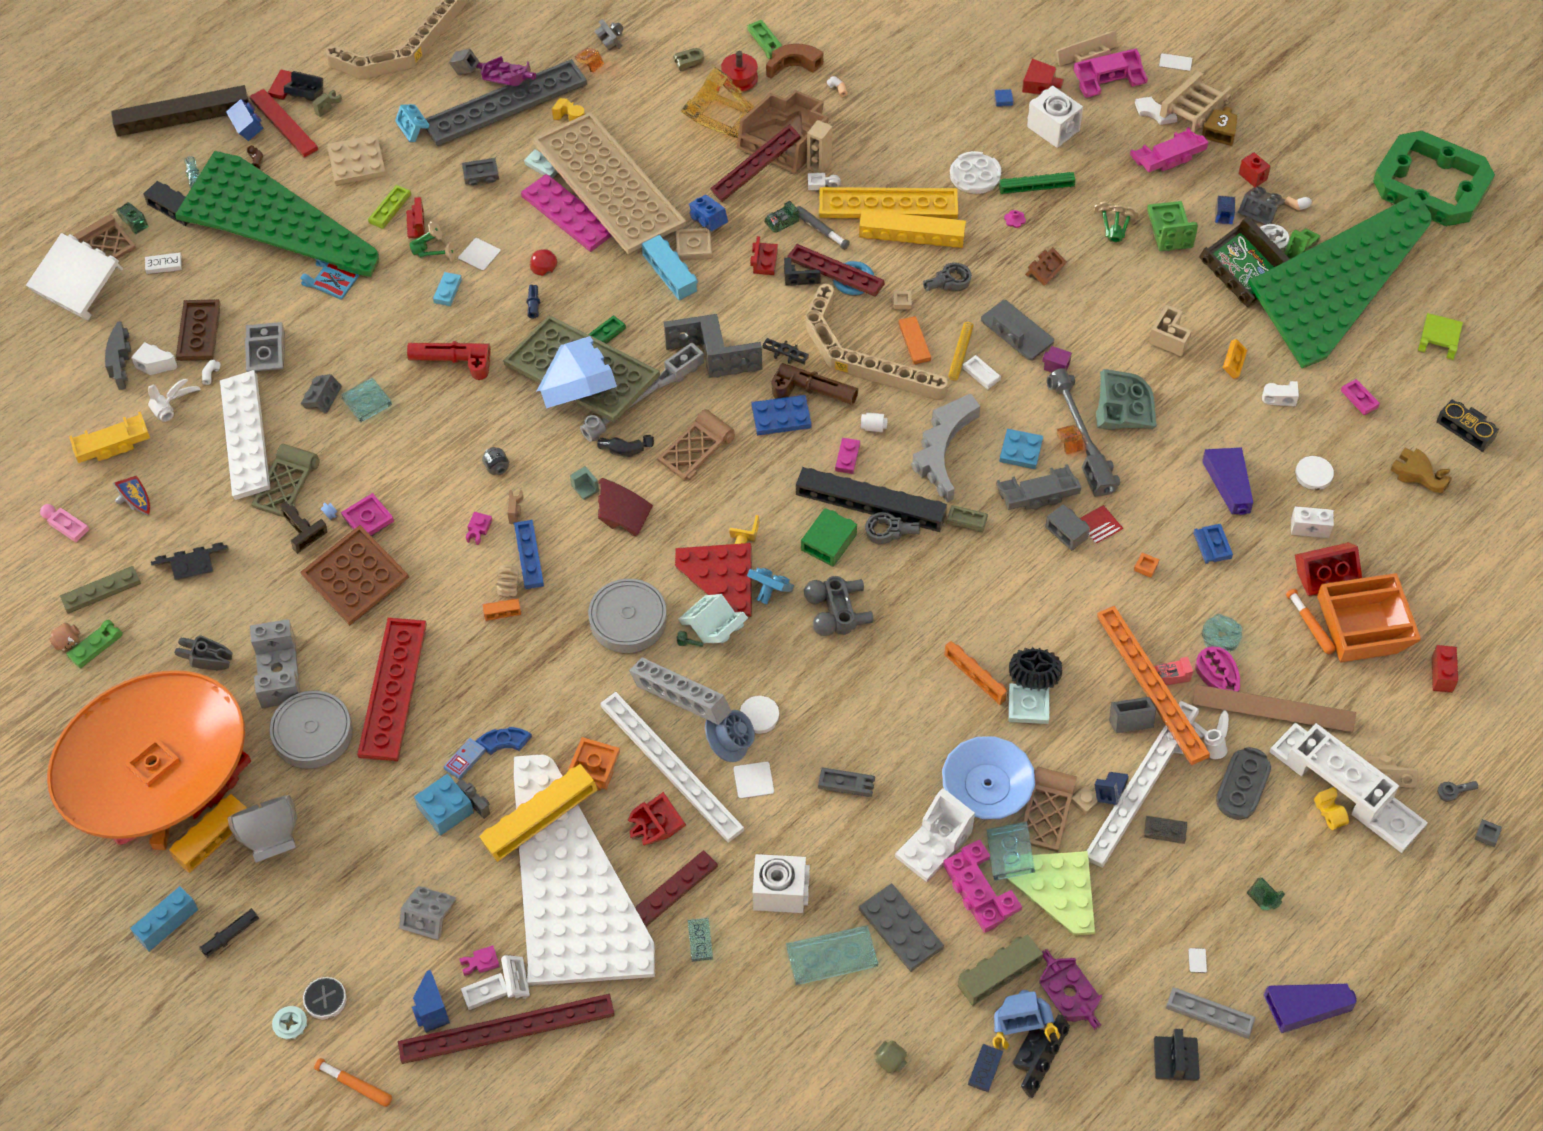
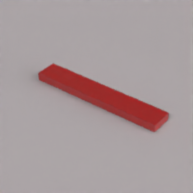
(283, 123)

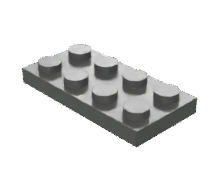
(901, 927)

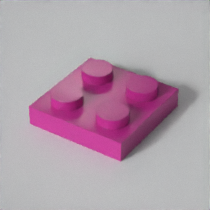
(369, 514)

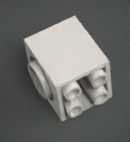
(1054, 116)
(780, 883)

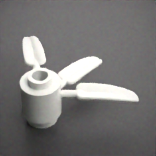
(160, 405)
(1214, 738)

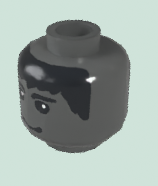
(495, 461)

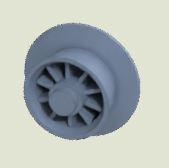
(731, 736)

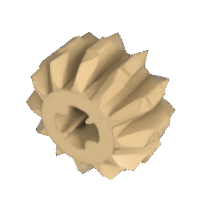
(508, 581)

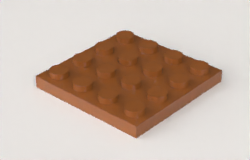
(354, 575)

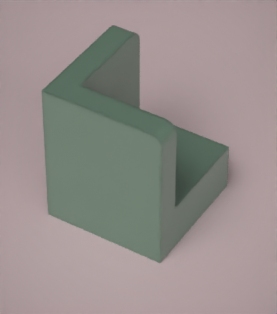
(584, 483)

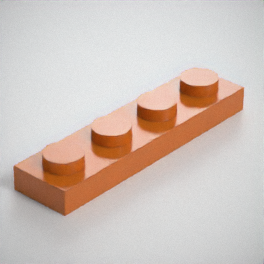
(971, 668)

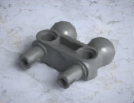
(838, 605)

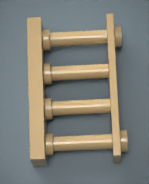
(1188, 90)

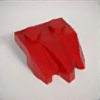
(655, 820)

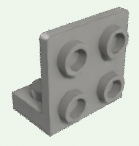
(425, 912)

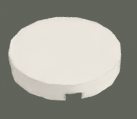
(1314, 472)
(761, 712)

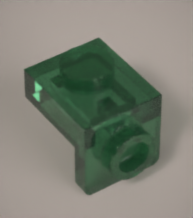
(1265, 895)

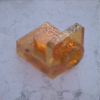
(591, 58)
(1071, 438)

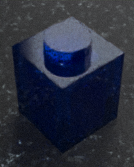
(1225, 209)

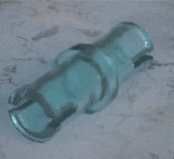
(192, 171)

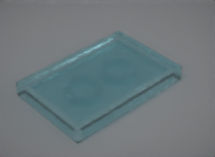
(1010, 850)

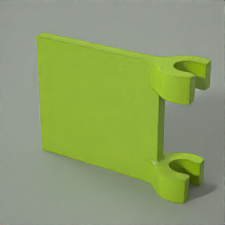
(1441, 332)

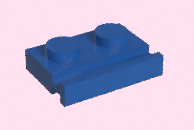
(1213, 543)

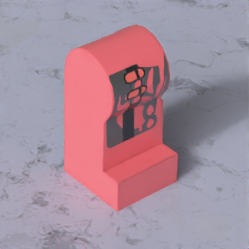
(1175, 672)

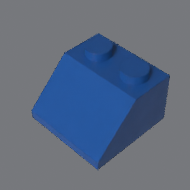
(429, 1005)

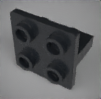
(1176, 1057)

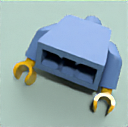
(1021, 1014)

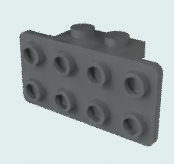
(1017, 330)

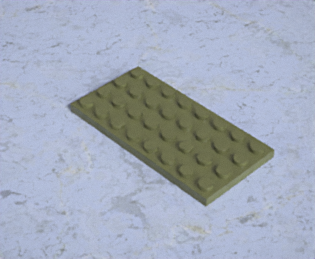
(539, 348)

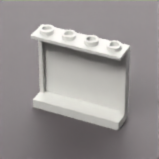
(72, 275)

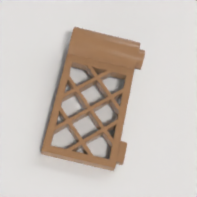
(712, 428)
(1055, 784)

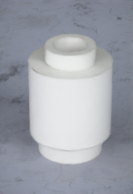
(873, 422)

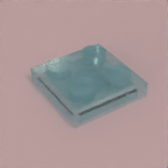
(366, 399)

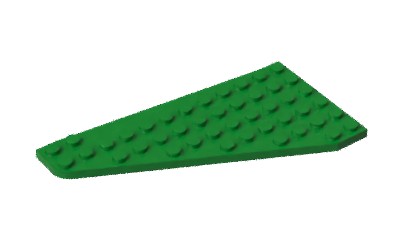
(251, 204)

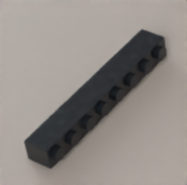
(870, 498)

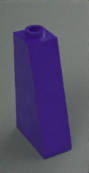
(1230, 477)
(1306, 1004)

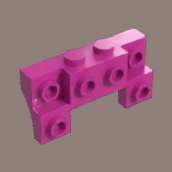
(1109, 68)
(1171, 152)
(975, 889)

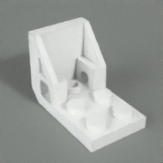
(941, 835)

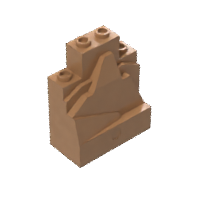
(774, 115)

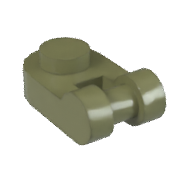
(692, 57)

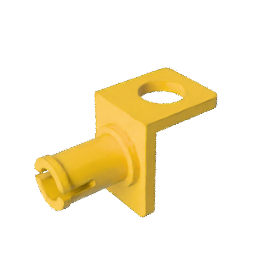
(743, 536)

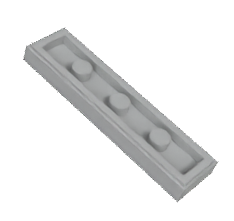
(1210, 1012)

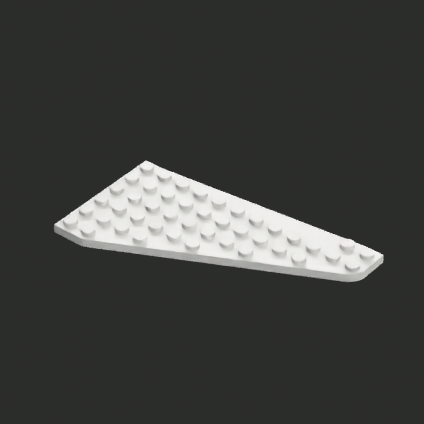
(573, 901)

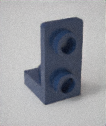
(1111, 789)

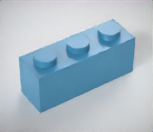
(164, 918)

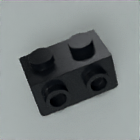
(304, 85)

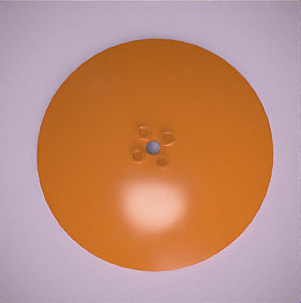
(103, 756)

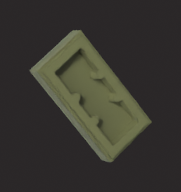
(967, 518)

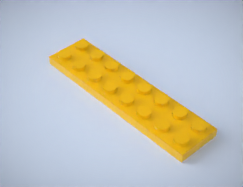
(850, 201)

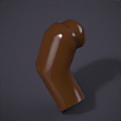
(256, 155)

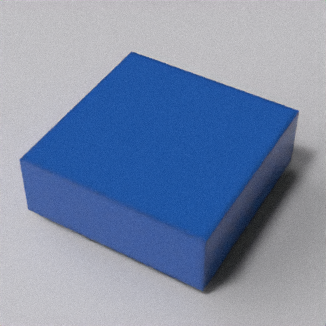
(1003, 97)

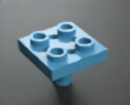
(769, 583)

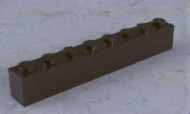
(176, 111)

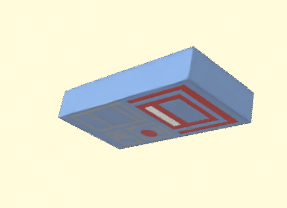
(464, 759)

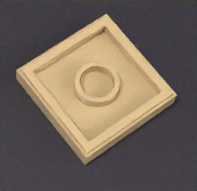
(693, 243)

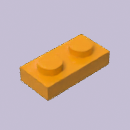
(1235, 359)

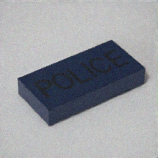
(985, 1068)

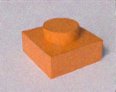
(1146, 565)

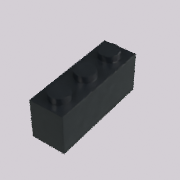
(165, 200)

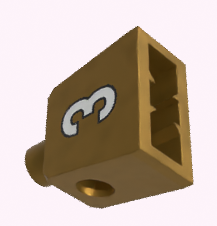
(1221, 126)

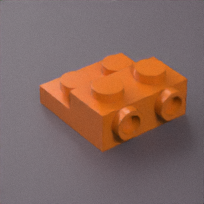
(597, 760)

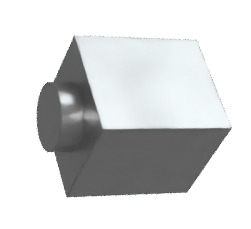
(464, 61)

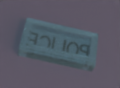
(700, 939)

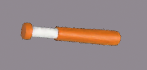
(1319, 634)
(366, 1089)

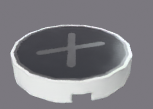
(324, 998)

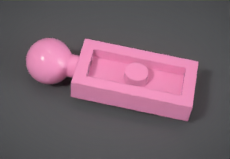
(64, 522)

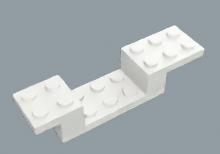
(1354, 778)

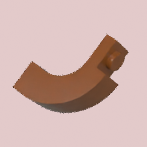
(794, 55)

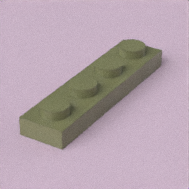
(100, 589)

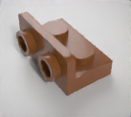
(1047, 266)

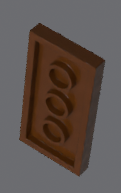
(198, 330)

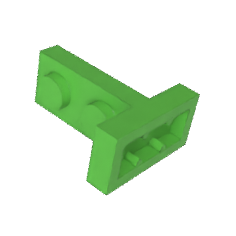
(1301, 242)

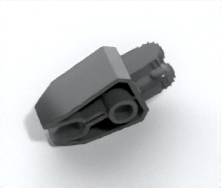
(204, 653)

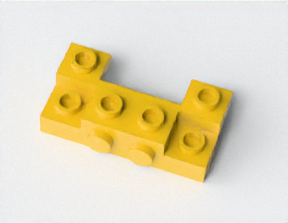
(110, 440)

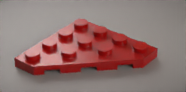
(720, 571)

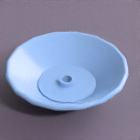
(992, 762)

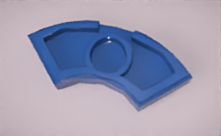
(504, 738)

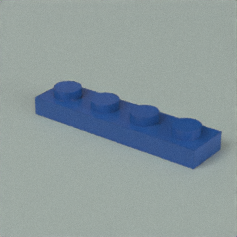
(528, 554)

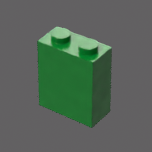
(829, 537)

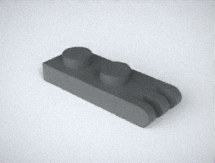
(846, 782)

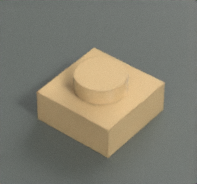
(902, 300)
(1085, 800)

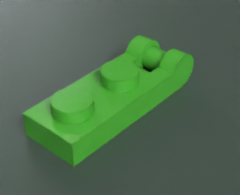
(764, 37)
(94, 644)

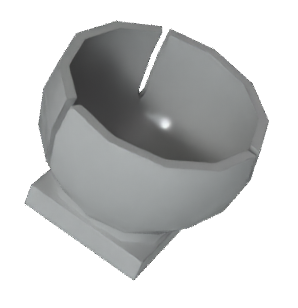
(266, 829)

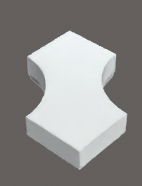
(1150, 108)

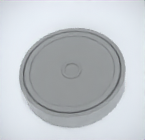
(627, 615)
(311, 729)

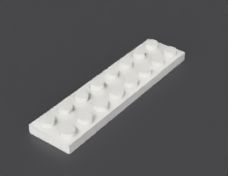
(244, 435)

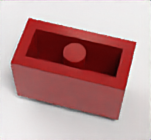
(1444, 668)

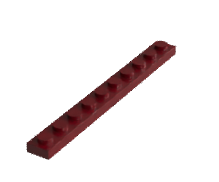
(505, 1028)

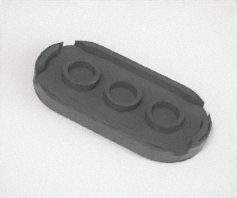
(1243, 783)

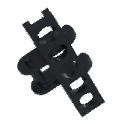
(781, 347)

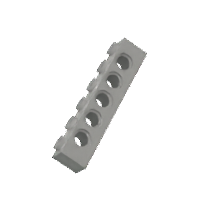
(680, 691)

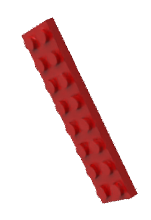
(392, 689)

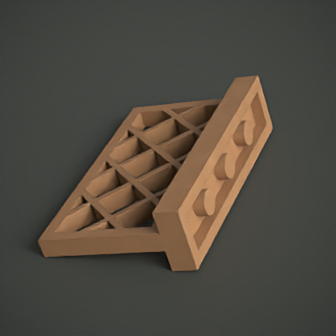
(100, 230)

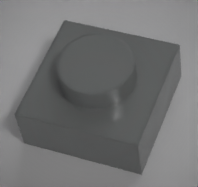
(1488, 833)

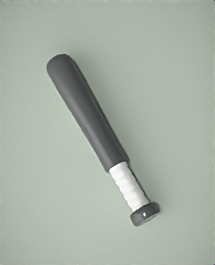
(821, 227)

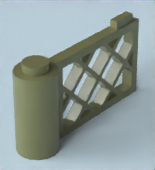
(296, 460)

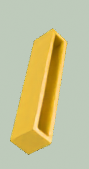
(912, 229)
(538, 812)

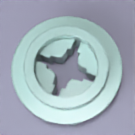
(284, 1015)

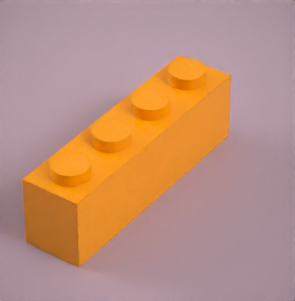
(206, 835)

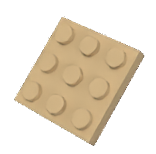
(356, 159)

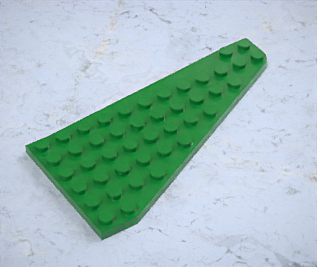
(1330, 285)

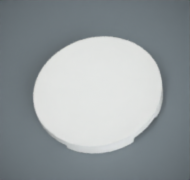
(975, 172)

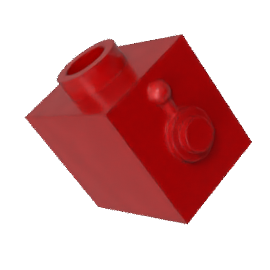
(1254, 169)

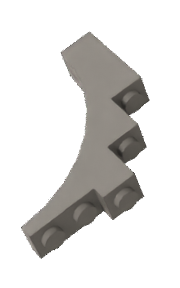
(946, 424)

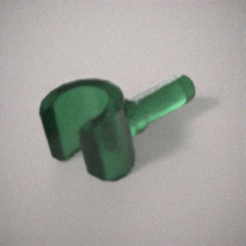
(683, 640)

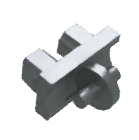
(615, 30)

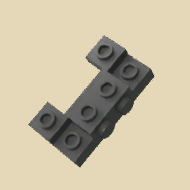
(1040, 490)

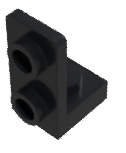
(800, 277)

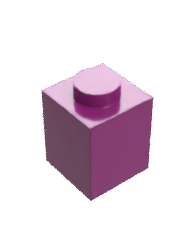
(1056, 359)

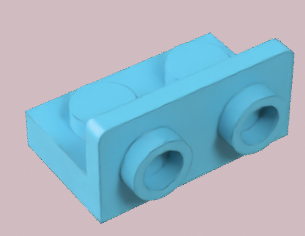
(410, 121)

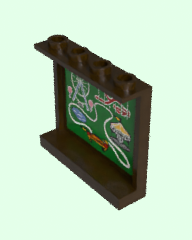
(1241, 256)

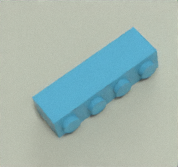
(669, 267)

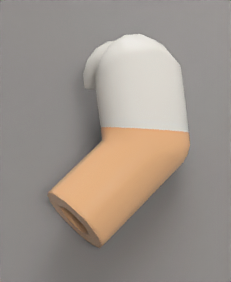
(834, 81)
(1298, 204)

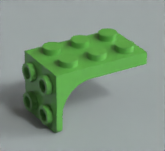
(1171, 226)

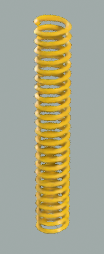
(964, 349)

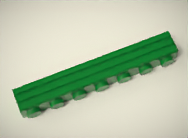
(1037, 182)

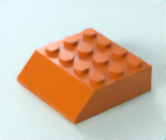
(1368, 617)

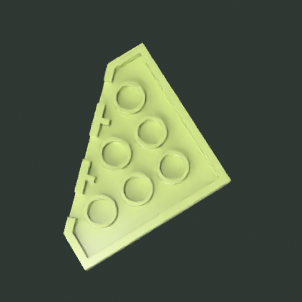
(1062, 889)

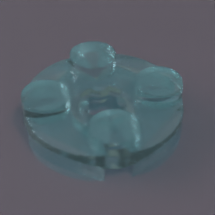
(1228, 626)

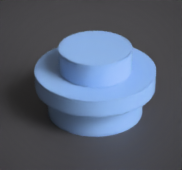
(329, 510)

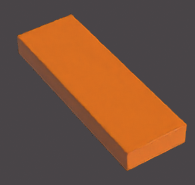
(914, 340)

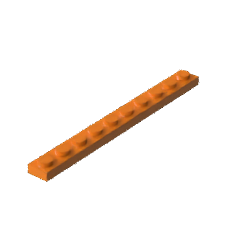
(1153, 685)

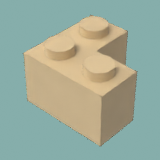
(1168, 332)

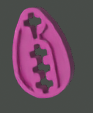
(1225, 664)

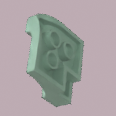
(1125, 402)

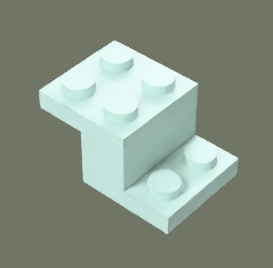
(713, 619)

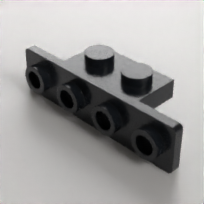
(192, 563)
(1038, 1053)

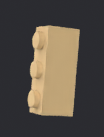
(819, 147)

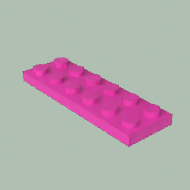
(566, 212)

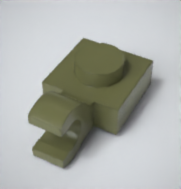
(323, 103)

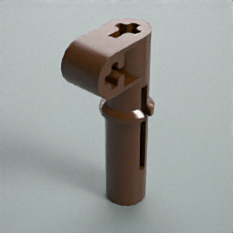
(812, 382)

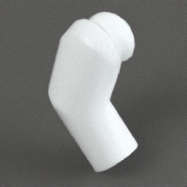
(207, 370)

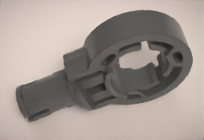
(946, 281)
(895, 530)

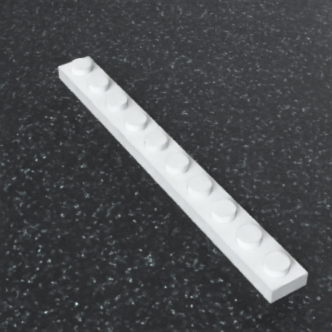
(672, 767)
(1136, 792)

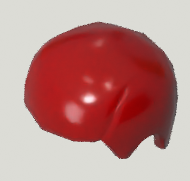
(542, 262)

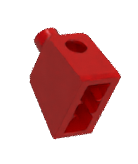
(1040, 78)

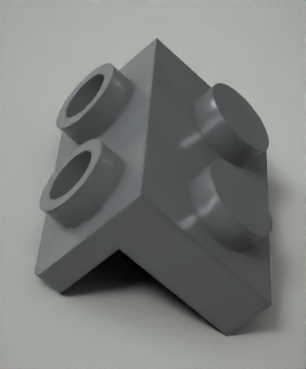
(480, 171)
(321, 393)

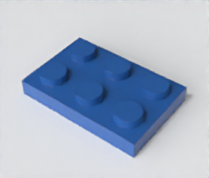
(781, 415)

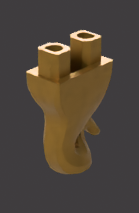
(1419, 470)

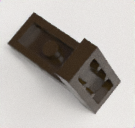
(307, 533)

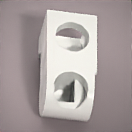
(1281, 394)

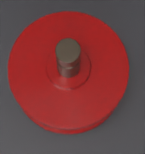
(741, 69)

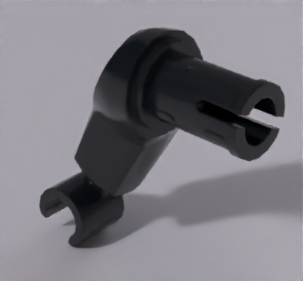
(623, 448)

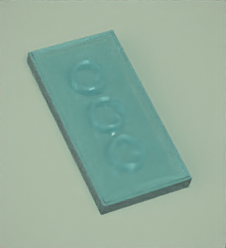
(831, 955)

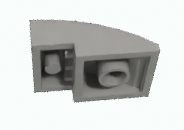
(265, 346)

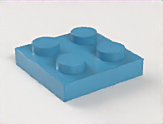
(1021, 448)

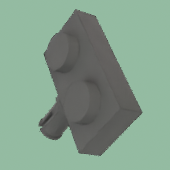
(479, 803)

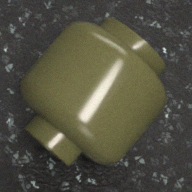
(890, 1056)

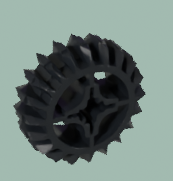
(1035, 669)

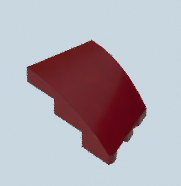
(622, 507)

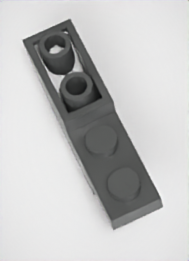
(116, 353)

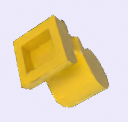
(564, 107)
(1334, 814)

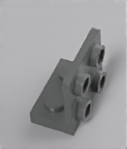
(1261, 205)

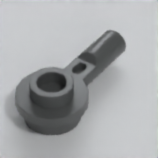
(1448, 791)

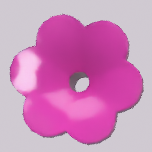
(1015, 218)

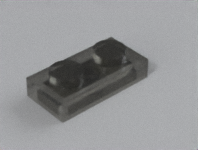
(1165, 829)

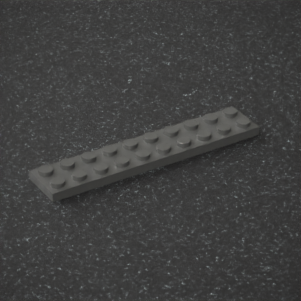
(504, 102)

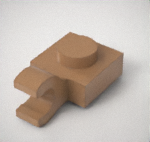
(514, 509)

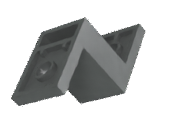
(718, 358)

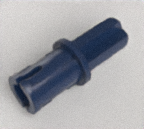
(533, 301)

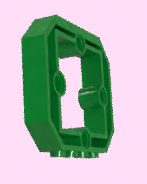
(1447, 156)

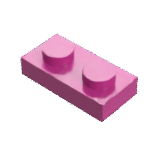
(1360, 397)
(847, 455)

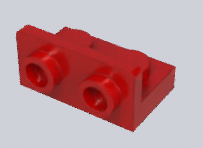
(415, 219)
(764, 257)

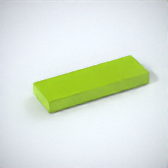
(389, 206)

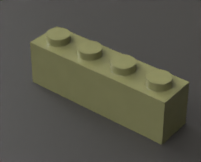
(999, 969)

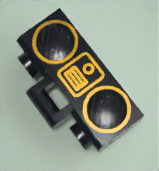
(1468, 424)

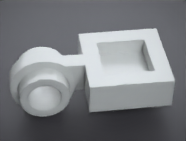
(818, 180)

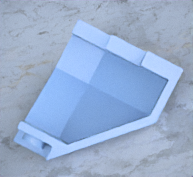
(575, 373)

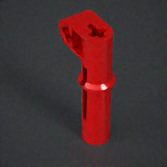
(454, 352)

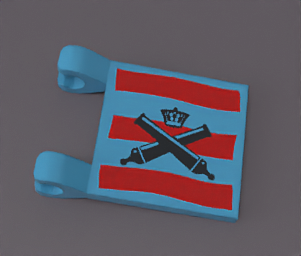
(330, 280)

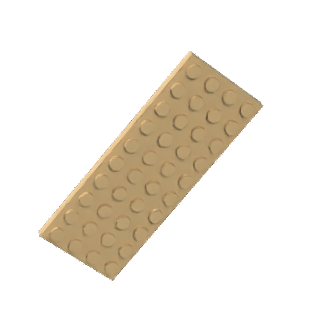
(609, 182)

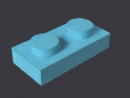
(447, 289)

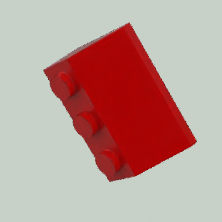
(1328, 566)

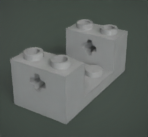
(275, 647)

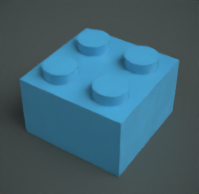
(444, 804)

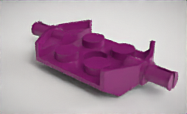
(504, 72)
(1065, 974)

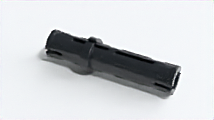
(221, 938)

